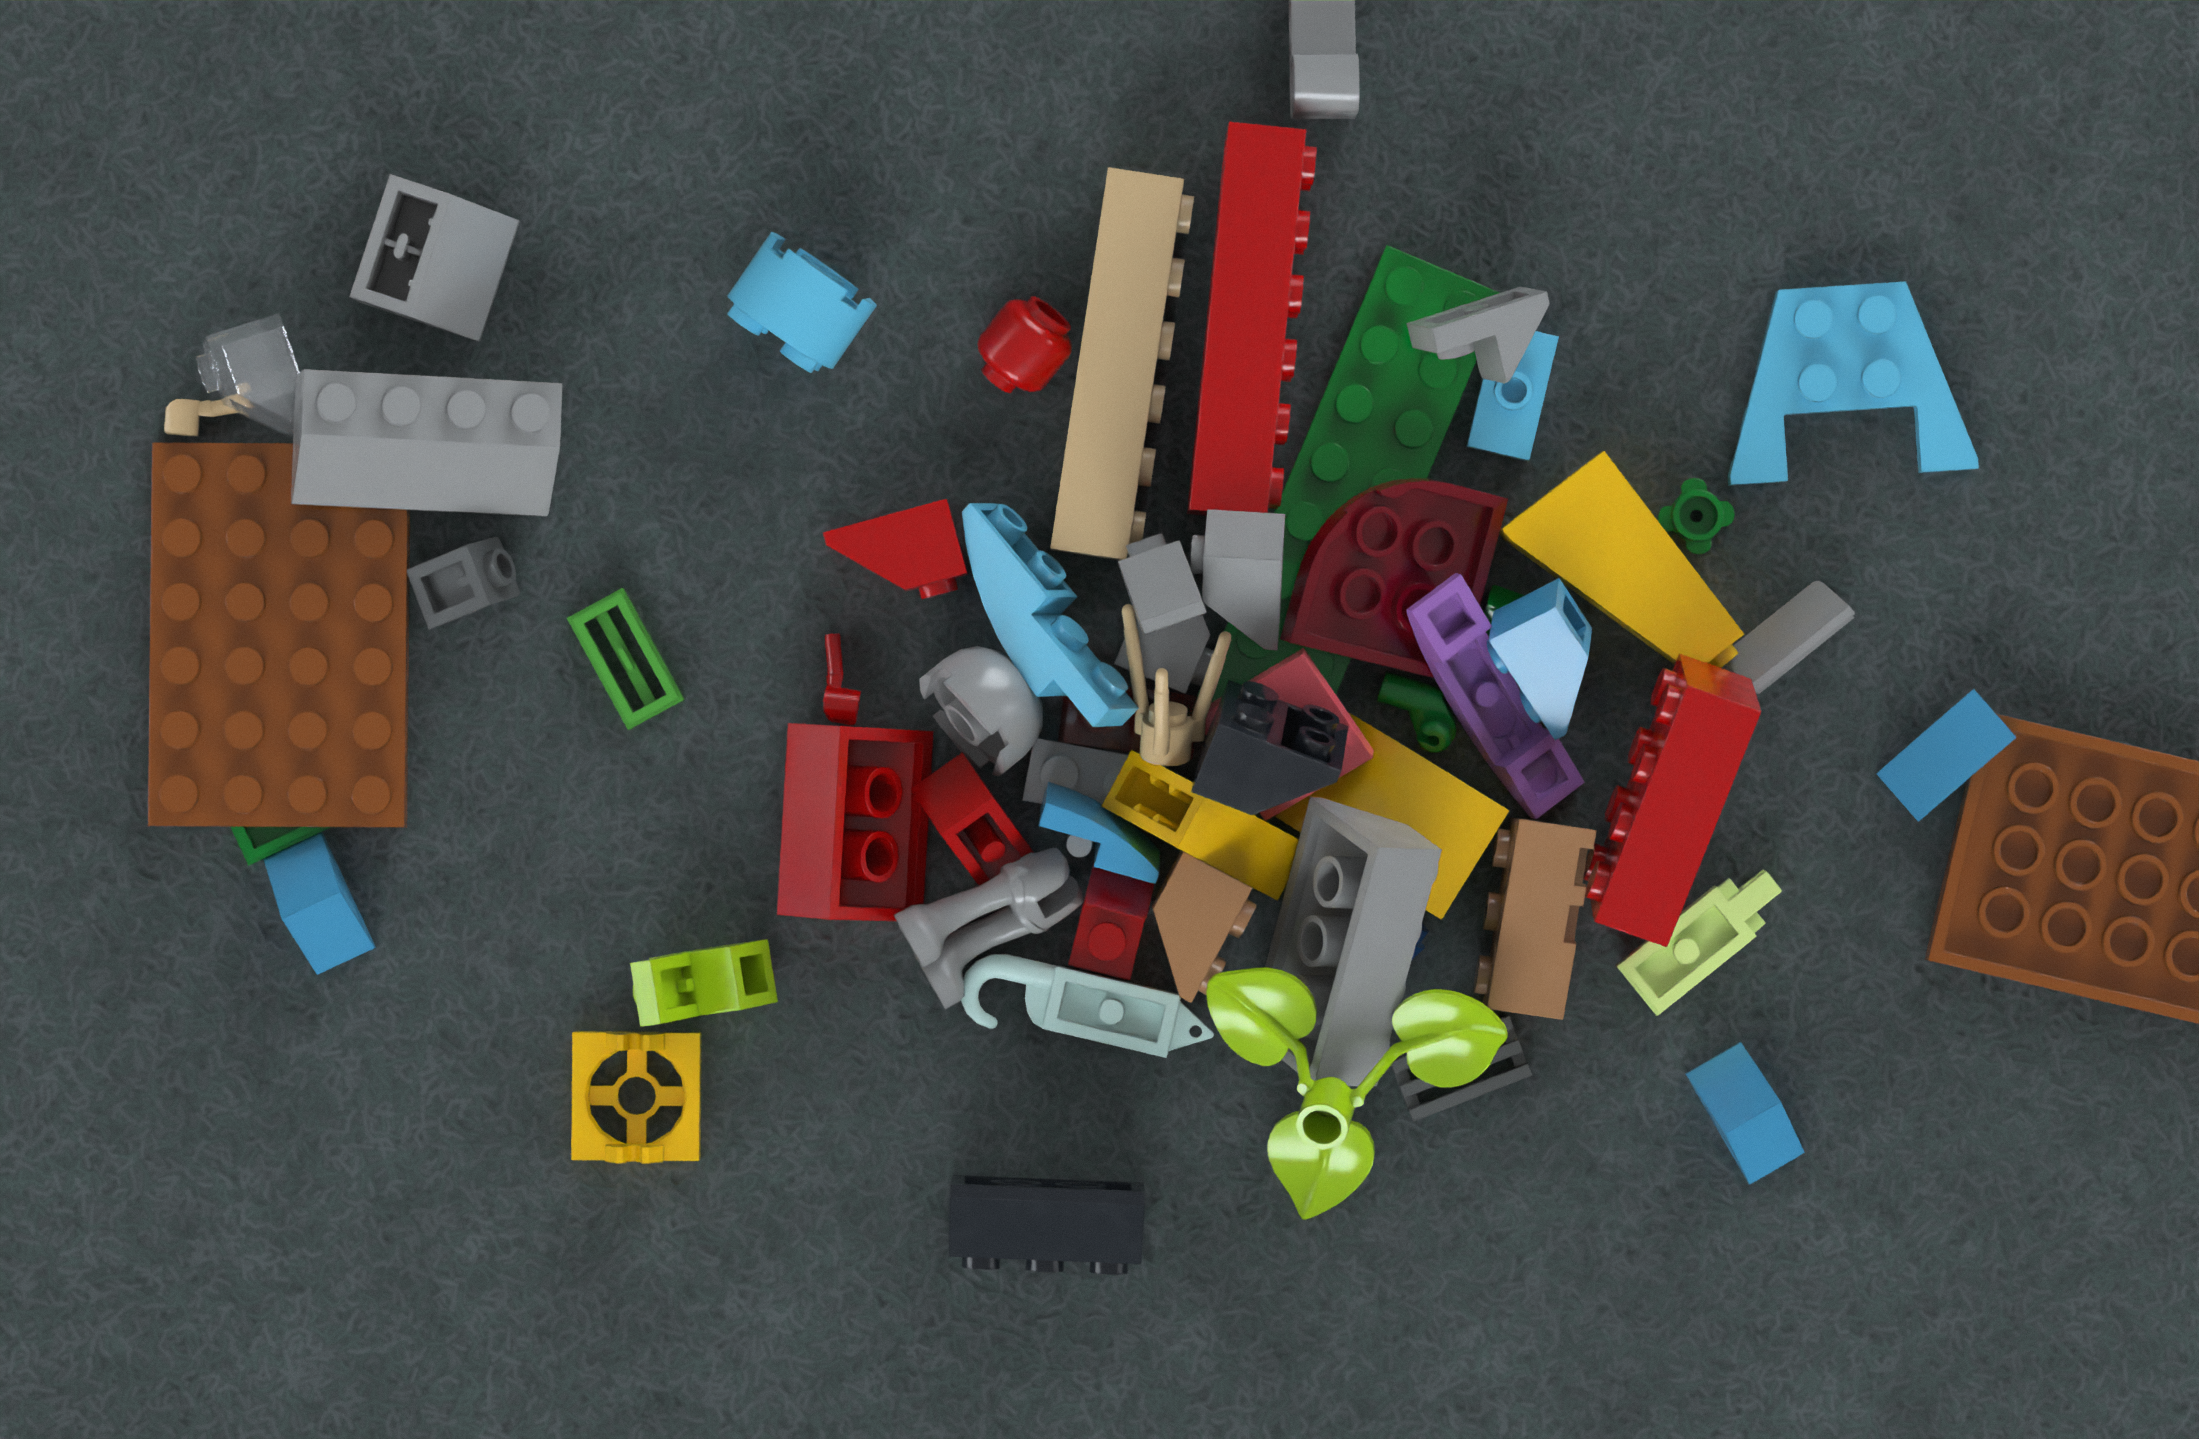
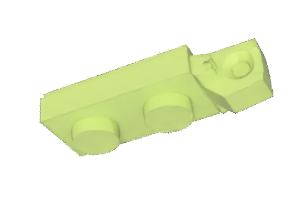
(1701, 942)

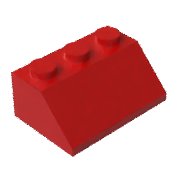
(852, 822)

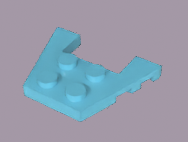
(1847, 354)

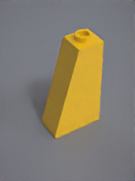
(1624, 563)

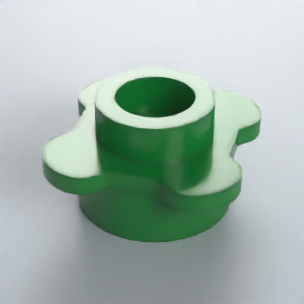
(1714, 516)

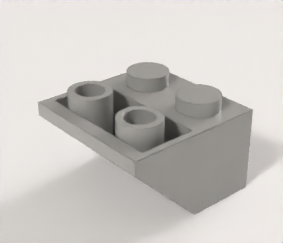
(434, 258)

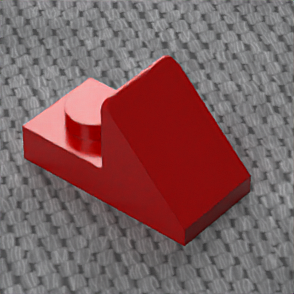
(1111, 923)

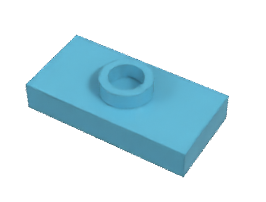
(1510, 412)

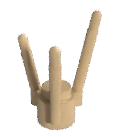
(1164, 725)

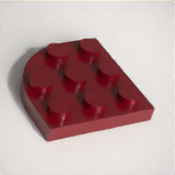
(1384, 557)

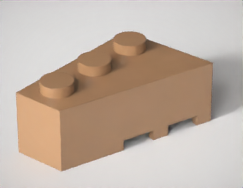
(1533, 917)

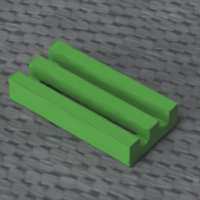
(600, 611)

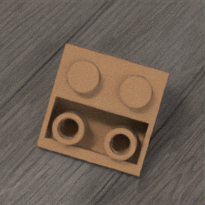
(1194, 918)

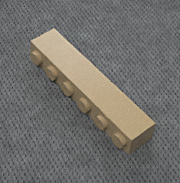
(1118, 364)

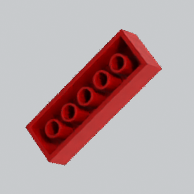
(1248, 317)

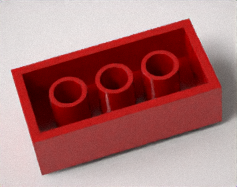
(1671, 798)

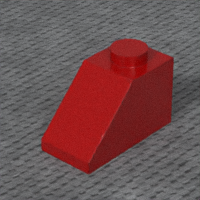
(906, 548)
(970, 819)

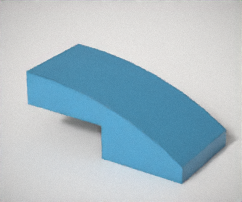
(1946, 755)
(1119, 843)

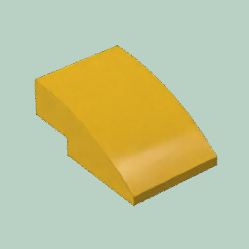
(1426, 798)

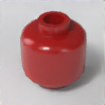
(1024, 345)

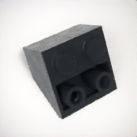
(1267, 750)

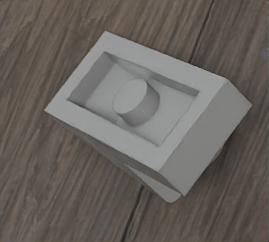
(1492, 327)

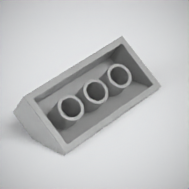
(425, 442)
(1352, 930)

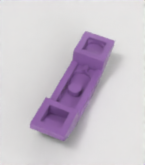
(1487, 702)

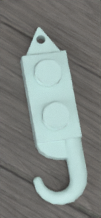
(1088, 1005)

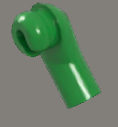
(1426, 708)

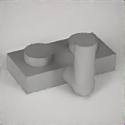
(1073, 767)

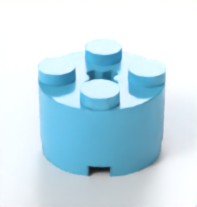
(799, 304)

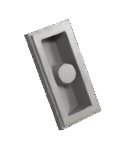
(1790, 635)

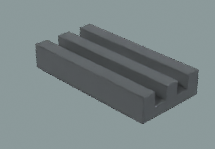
(1409, 1088)

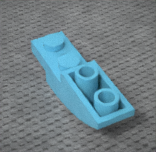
(1024, 602)

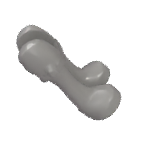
(1033, 897)

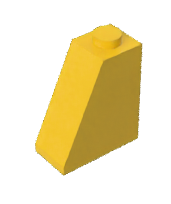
(1202, 827)

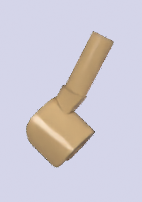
(183, 415)

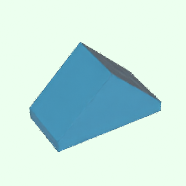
(317, 904)
(1746, 1112)

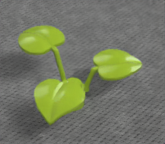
(1320, 1149)

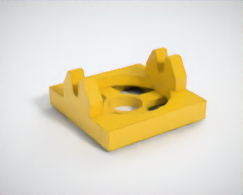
(587, 1137)

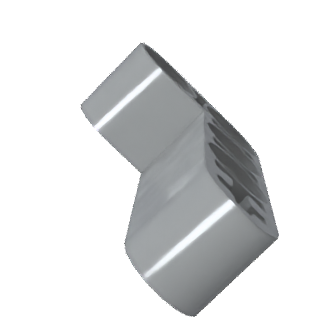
(1323, 59)

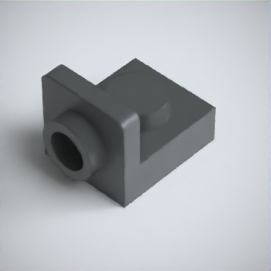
(464, 581)

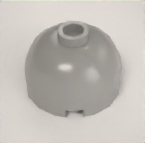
(985, 706)

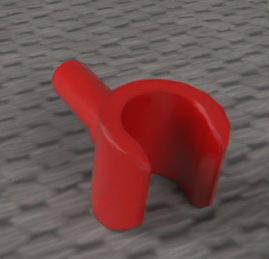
(839, 703)

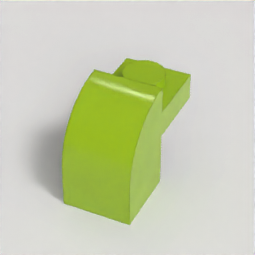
(703, 982)

